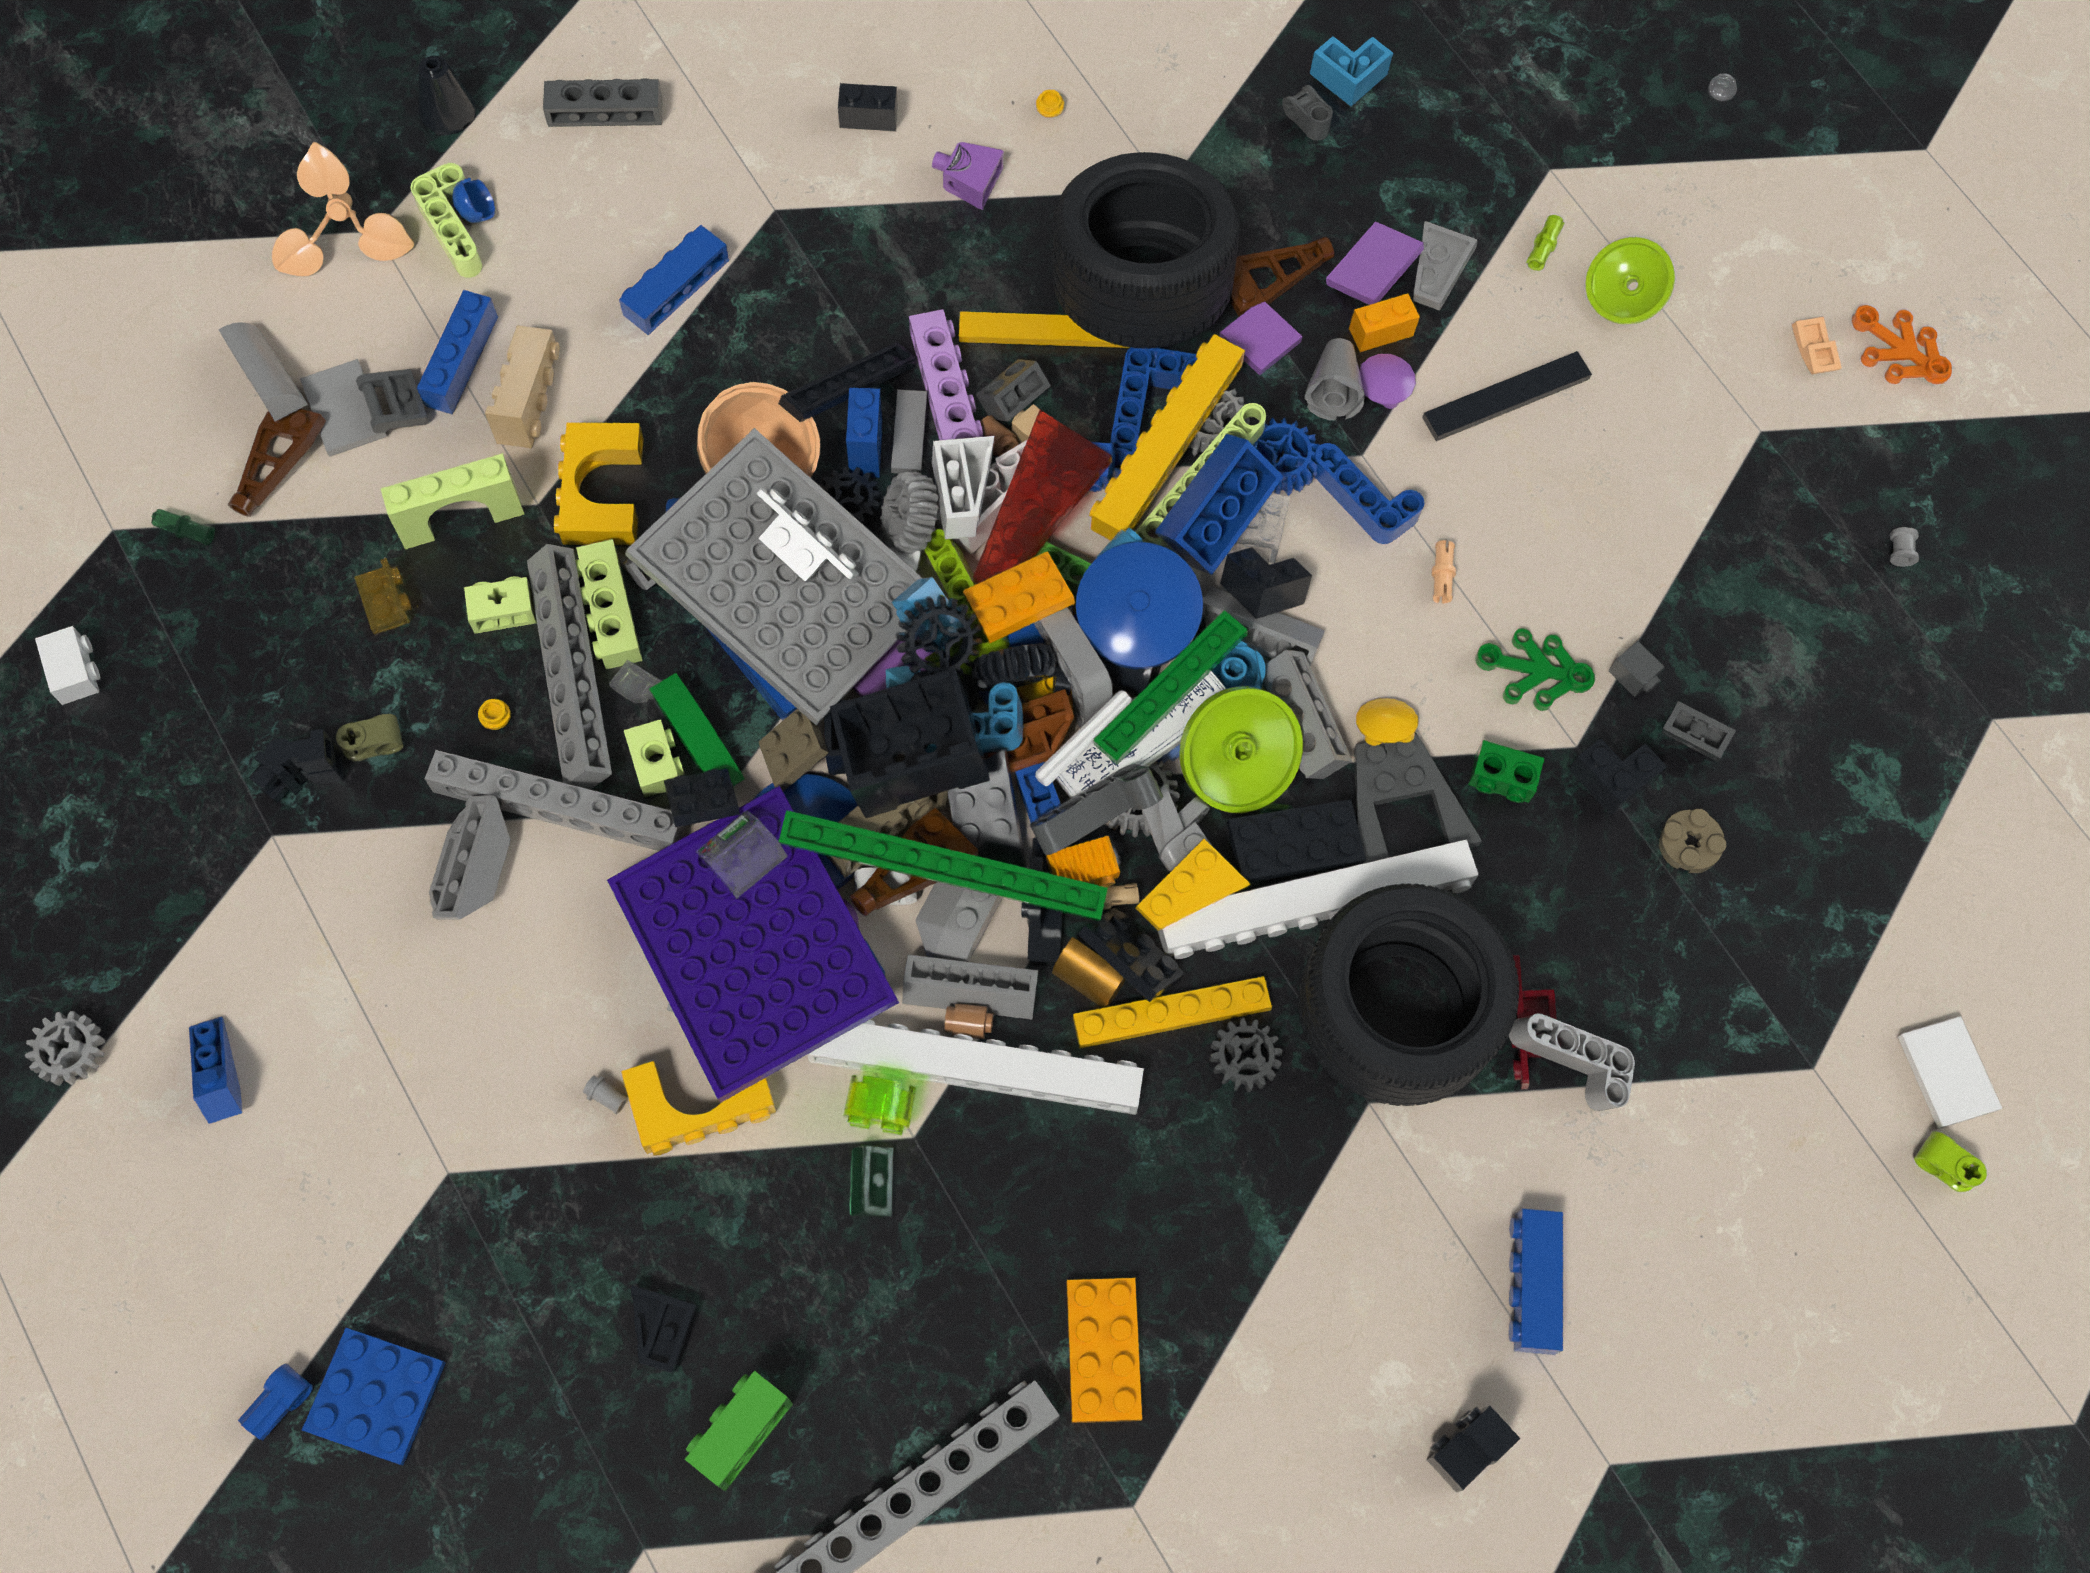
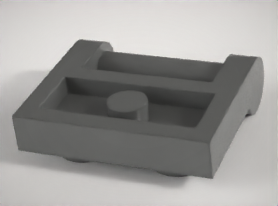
(401, 396)

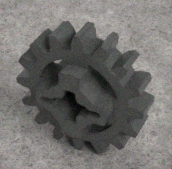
(1254, 1064)

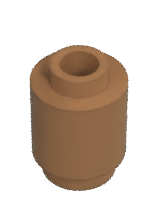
(968, 1020)

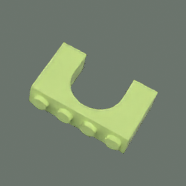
(415, 500)

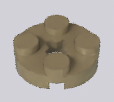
(1699, 825)

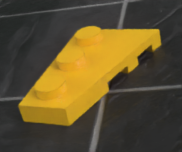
(1191, 886)

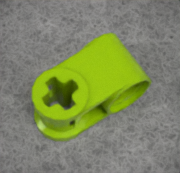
(1948, 1163)

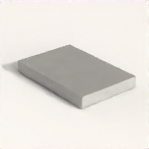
(343, 407)

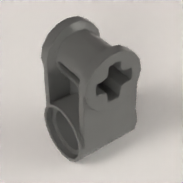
(1309, 113)

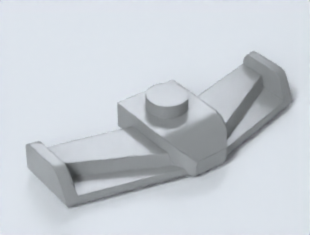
(1168, 832)

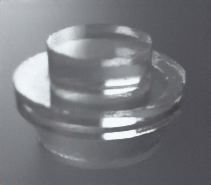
(1722, 87)

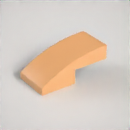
(1814, 345)

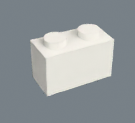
(68, 665)

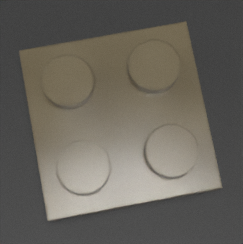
(792, 749)

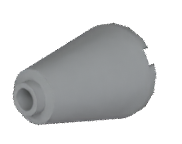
(1336, 382)

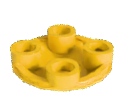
(1387, 721)

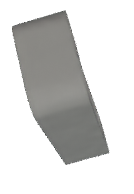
(1605, 1062)

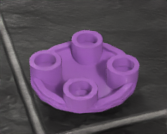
(1387, 379)

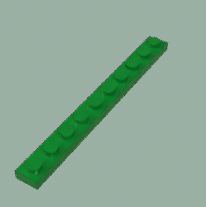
(943, 865)

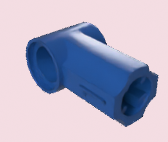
(283, 1393)

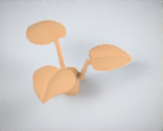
(324, 174)

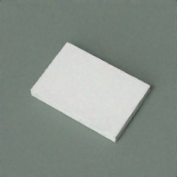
(1949, 1072)

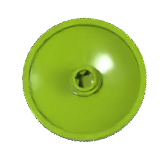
(1241, 749)

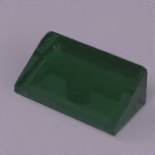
(871, 1181)

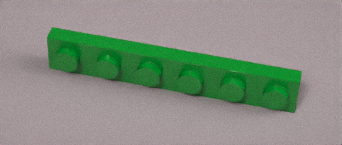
(1170, 687)

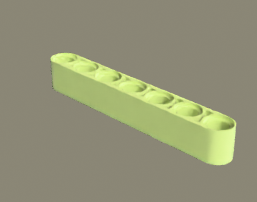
(1236, 427)

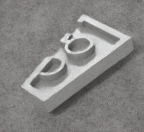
(1440, 264)

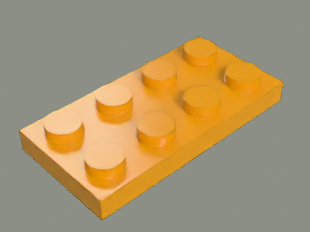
(1103, 1350)

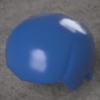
(473, 201)

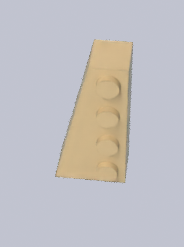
(523, 387)

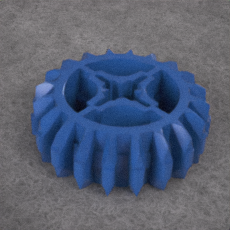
(1295, 468)

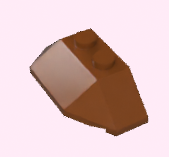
(1044, 730)

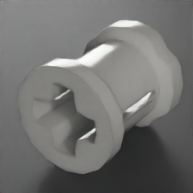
(1904, 546)

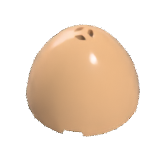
(755, 406)

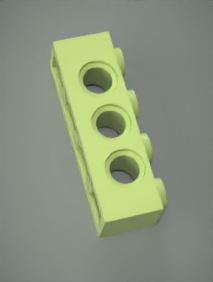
(598, 560)

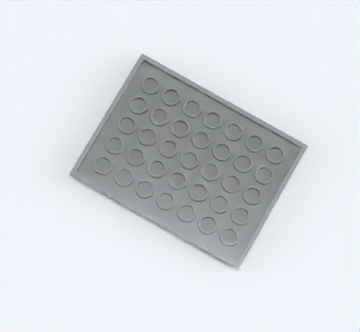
(796, 634)

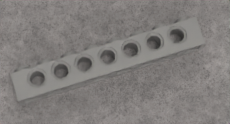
(569, 667)
(554, 801)

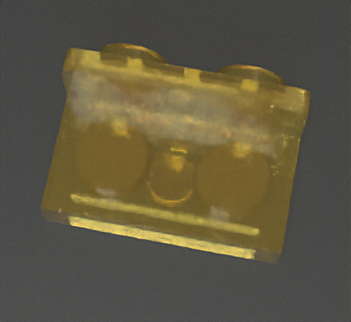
(382, 598)

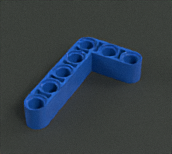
(1133, 401)

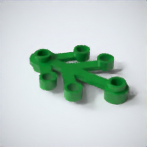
(1539, 669)

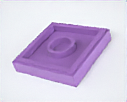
(1262, 336)

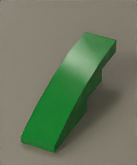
(693, 727)

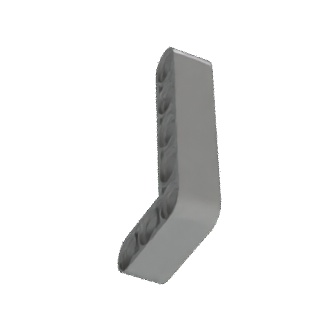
(1079, 662)

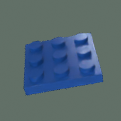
(374, 1396)

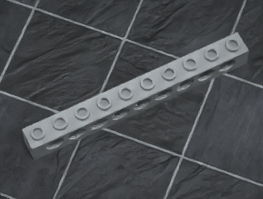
(1039, 1415)

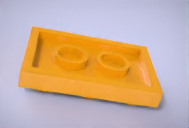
(1019, 597)

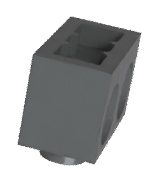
(1013, 390)

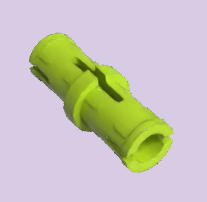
(1545, 242)

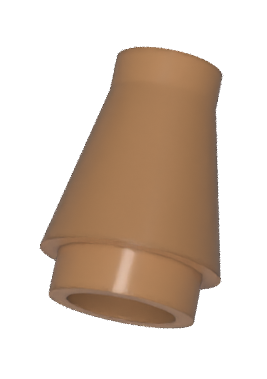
(1003, 438)

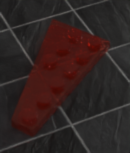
(1045, 488)

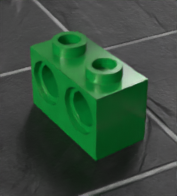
(1506, 763)

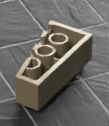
(890, 823)

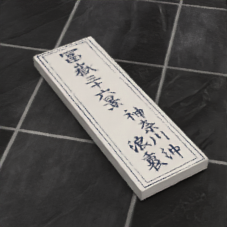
(1094, 765)

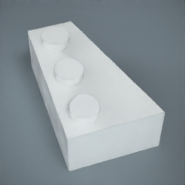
(961, 481)

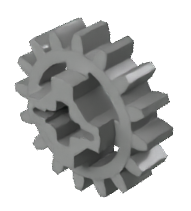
(65, 1062)

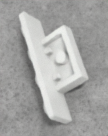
(797, 543)

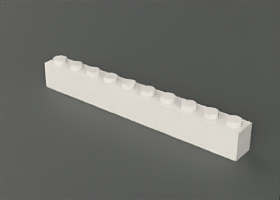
(1313, 899)
(986, 1066)

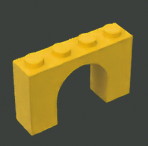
(585, 449)
(663, 1126)

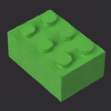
(738, 1430)

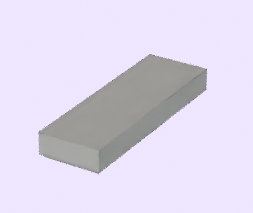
(909, 431)

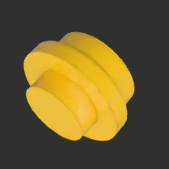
(1050, 103)
(494, 714)

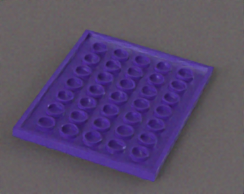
(753, 973)

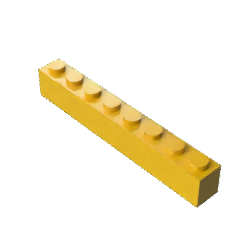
(1168, 438)

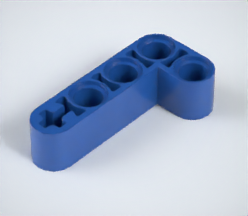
(1337, 467)

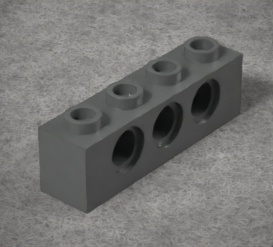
(602, 102)

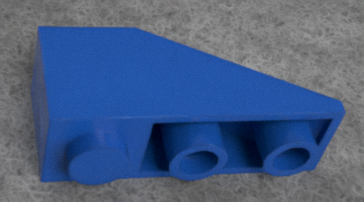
(214, 1071)

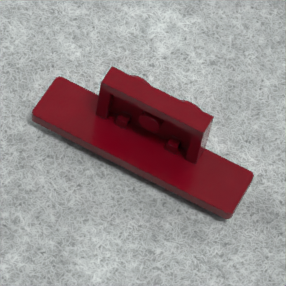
(1530, 1003)

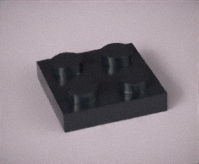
(701, 797)

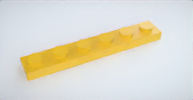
(1172, 1012)

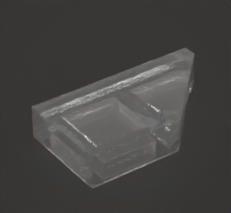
(633, 683)

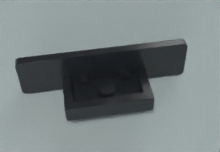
(1043, 923)

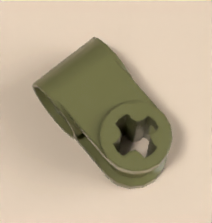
(372, 737)

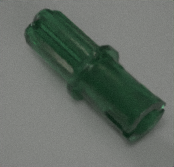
(183, 526)

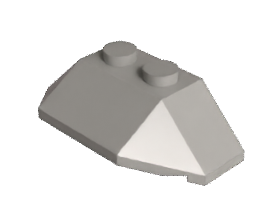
(470, 860)
(954, 921)

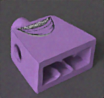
(970, 171)

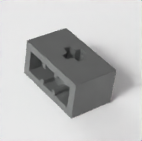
(1698, 731)

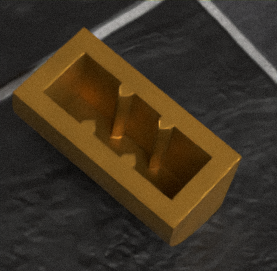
(1088, 973)

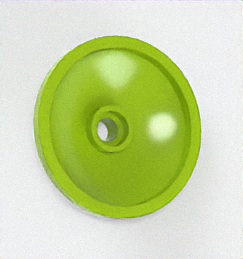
(1619, 266)

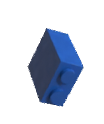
(864, 431)

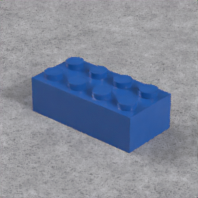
(1219, 503)

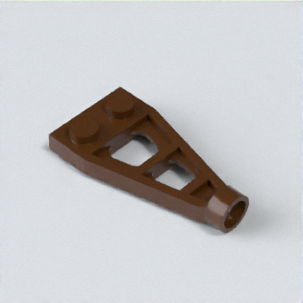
(1246, 292)
(298, 426)
(931, 830)

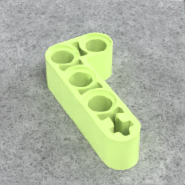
(434, 200)

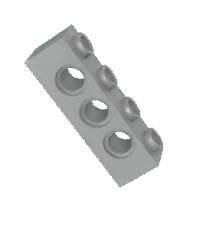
(1330, 752)

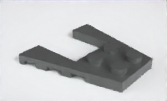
(1399, 773)

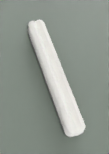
(1082, 738)

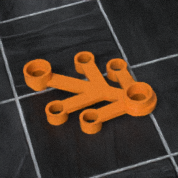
(1902, 348)

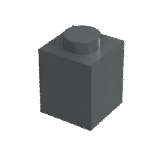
(1637, 669)

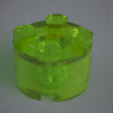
(879, 1103)

